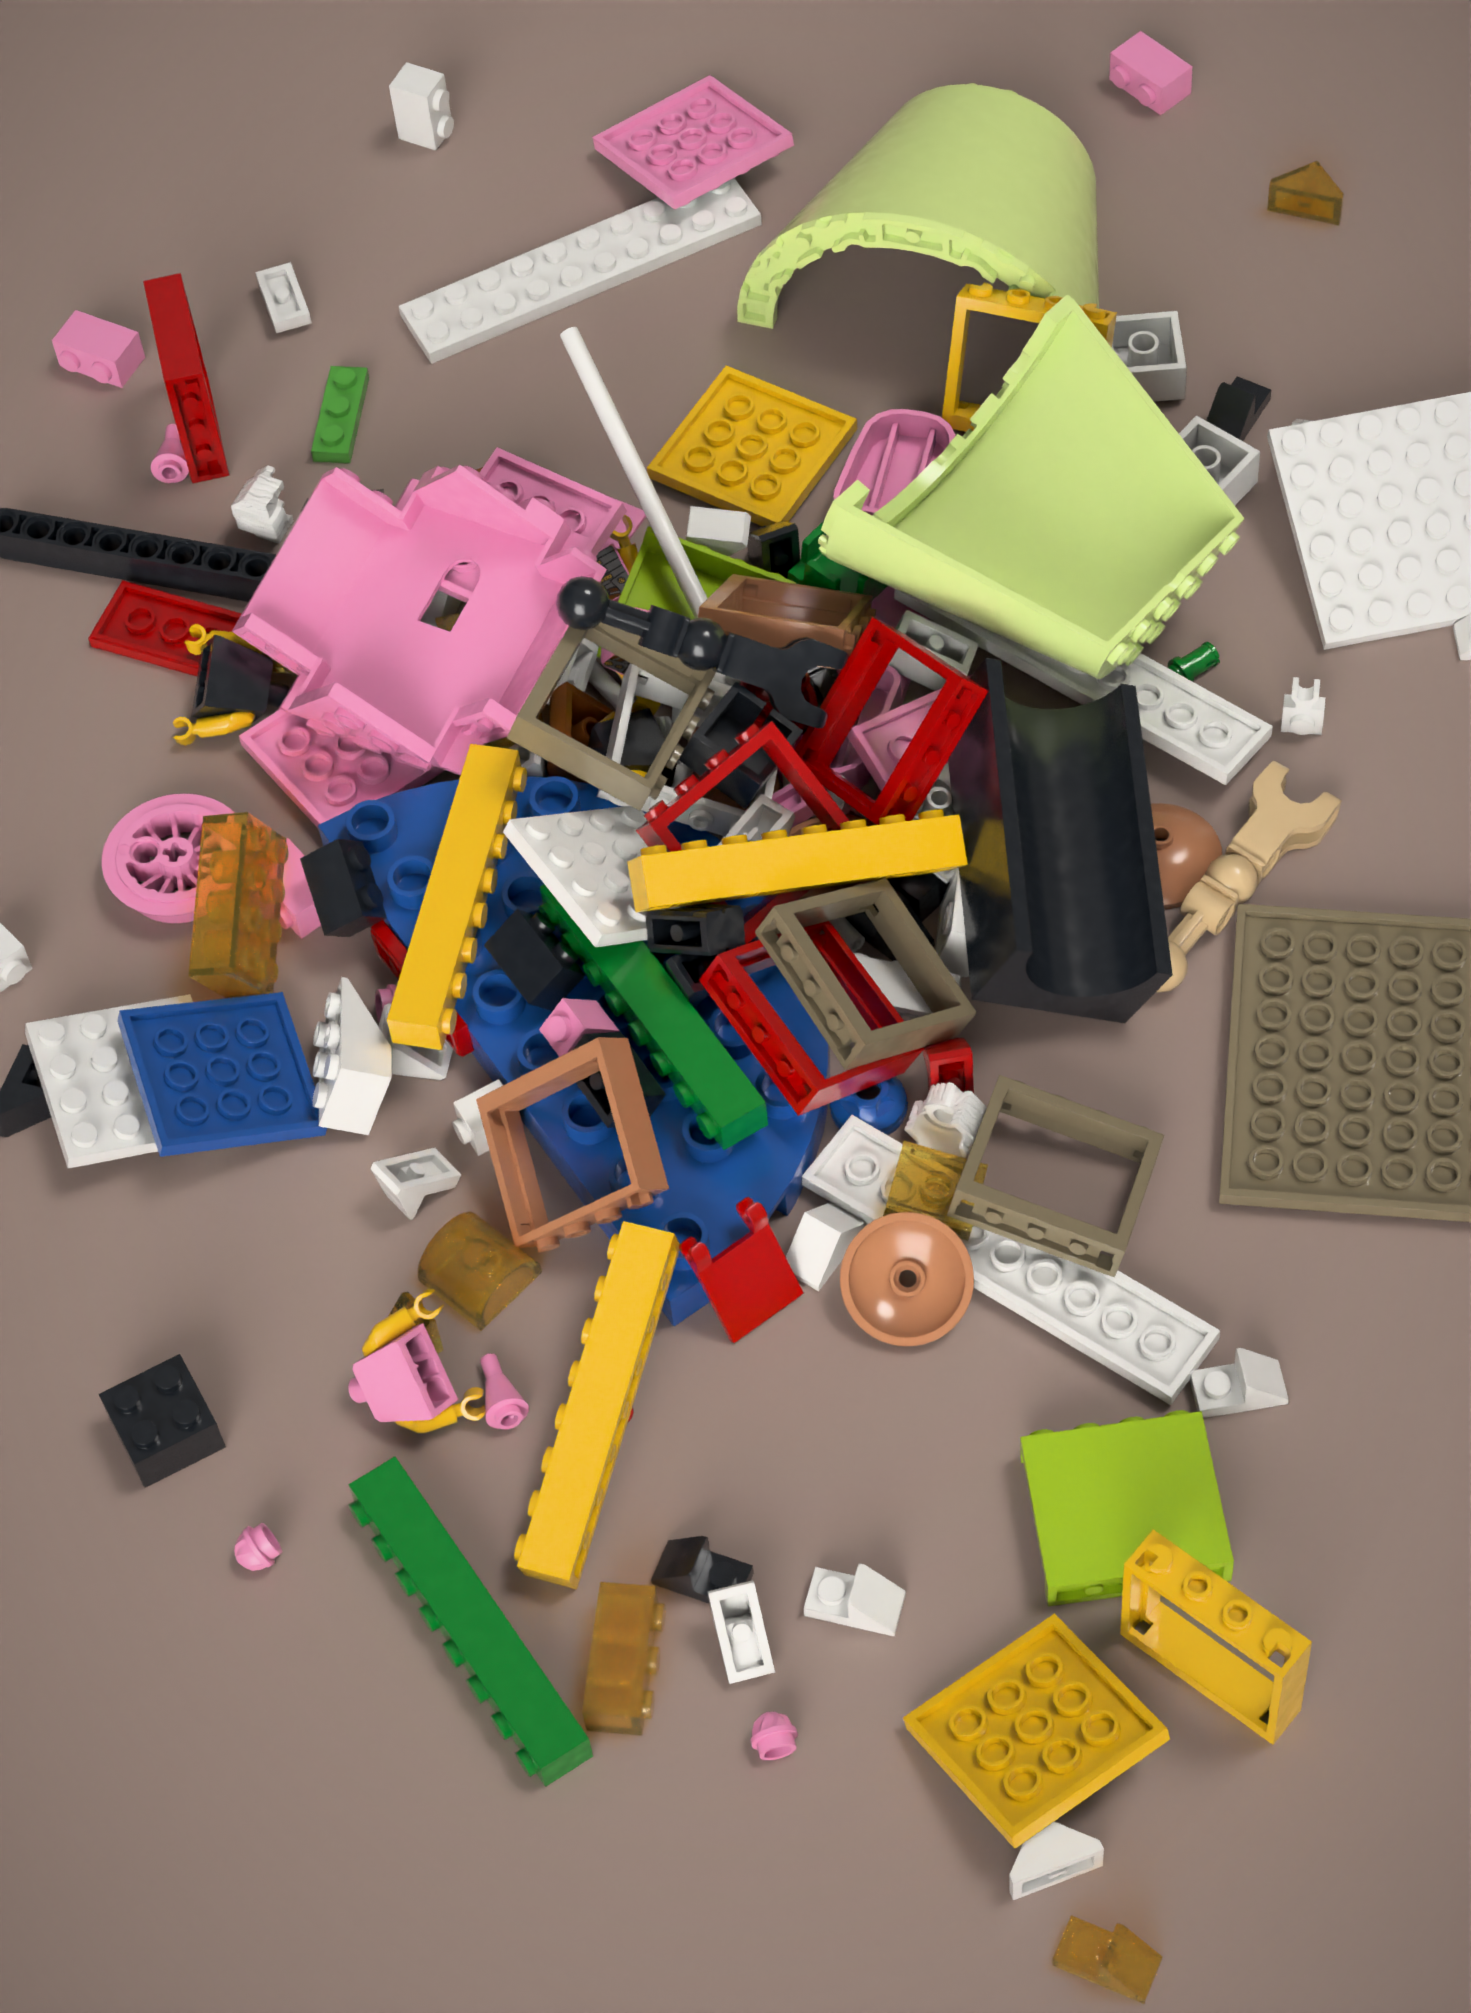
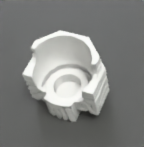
(259, 508)
(946, 1119)

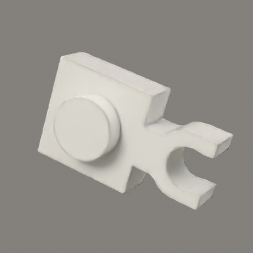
(1303, 710)

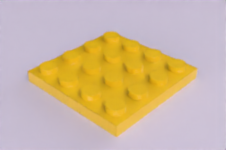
(752, 448)
(1035, 1730)

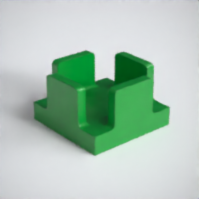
(821, 572)

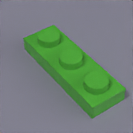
(340, 414)

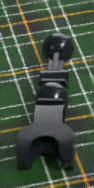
(706, 646)

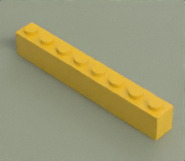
(796, 862)
(456, 898)
(598, 1405)

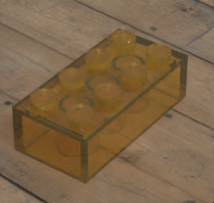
(238, 905)

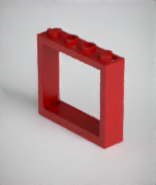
(186, 378)
(929, 746)
(655, 830)
(773, 1043)

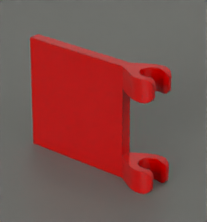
(747, 1278)

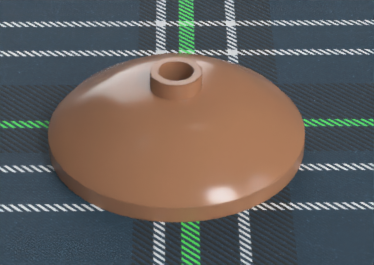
(1186, 851)
(873, 1286)

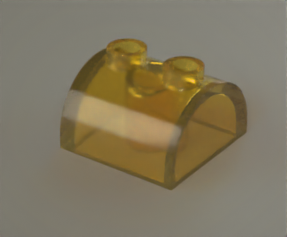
(475, 1268)

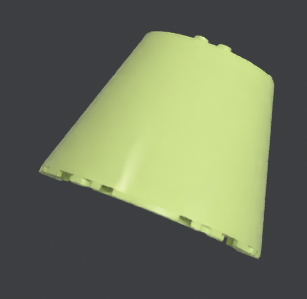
(958, 179)
(1057, 517)

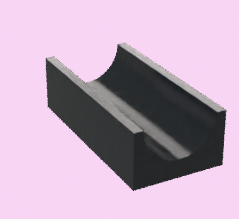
(1059, 855)

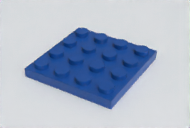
(220, 1073)

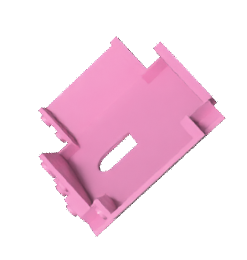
(351, 598)

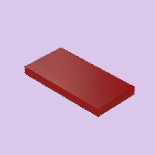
(155, 626)

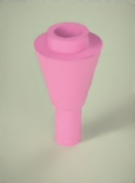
(170, 462)
(503, 1402)

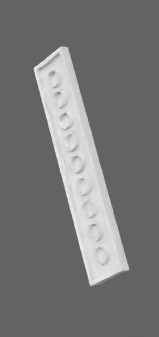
(574, 269)
(1172, 709)
(1095, 1313)

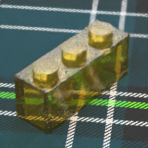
(623, 1658)

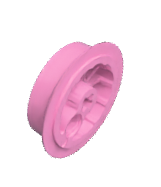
(175, 861)

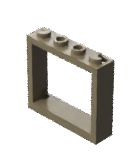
(588, 763)
(827, 1000)
(1038, 1225)

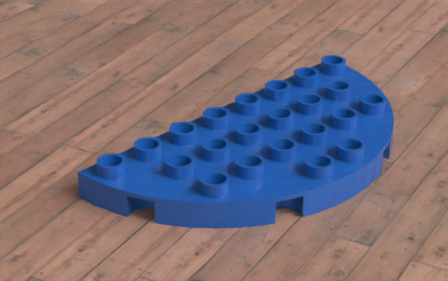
(702, 1178)

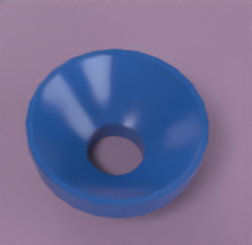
(883, 1112)

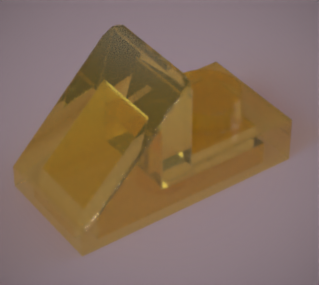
(1108, 1958)

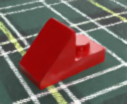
(951, 1063)

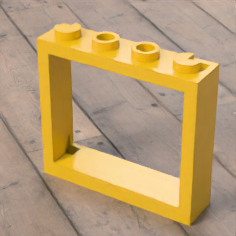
(1011, 304)
(1198, 1659)

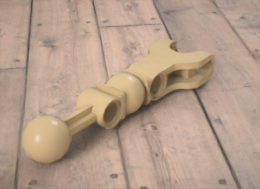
(1232, 878)

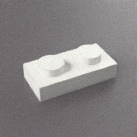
(283, 297)

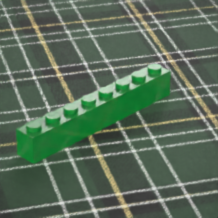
(670, 1029)
(471, 1623)

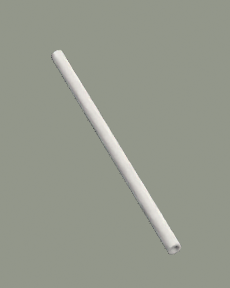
(634, 469)

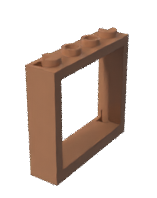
(785, 611)
(513, 1159)

